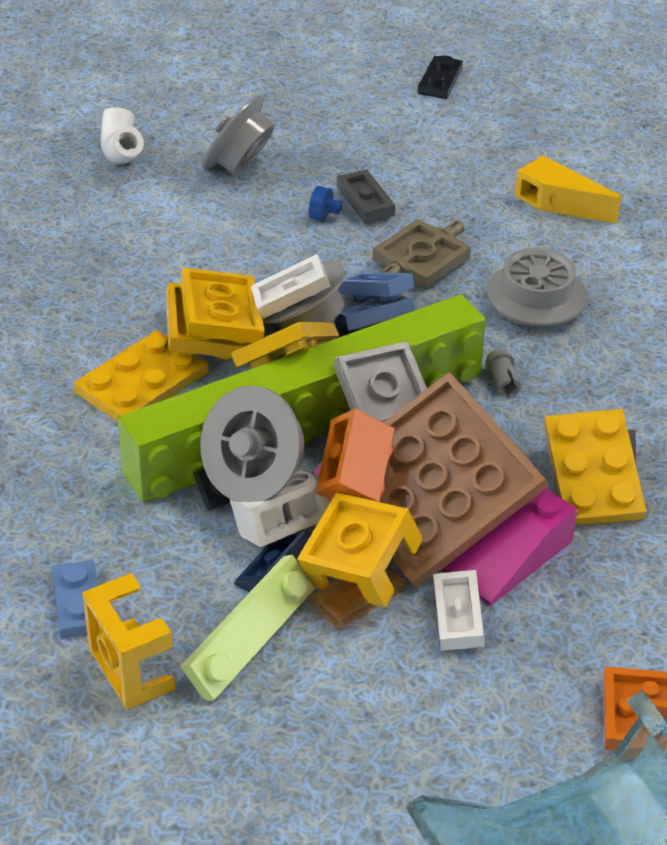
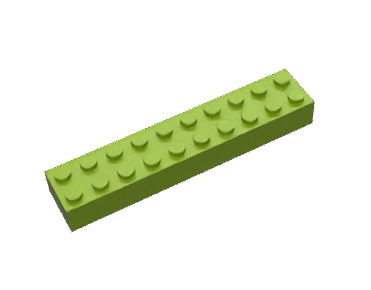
(164, 439)

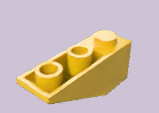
(564, 191)

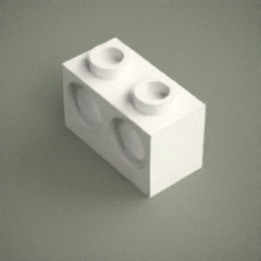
(283, 514)

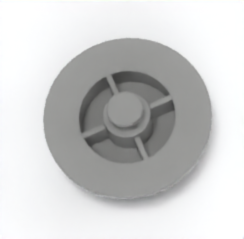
(240, 138)
(537, 288)
(317, 308)
(251, 444)

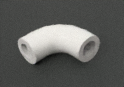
(118, 137)

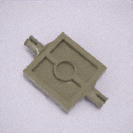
(424, 251)

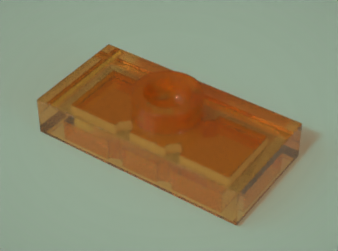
(344, 602)

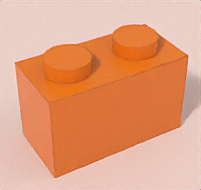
(355, 457)

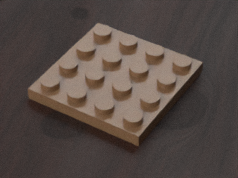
(452, 475)

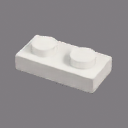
(290, 286)
(458, 610)

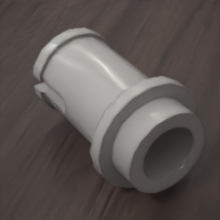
(500, 365)

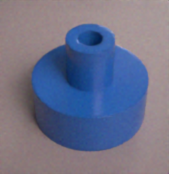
(322, 203)

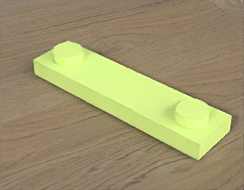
(247, 628)

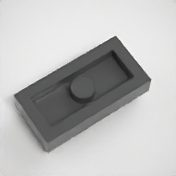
(365, 196)

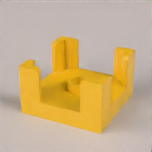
(357, 544)
(122, 645)

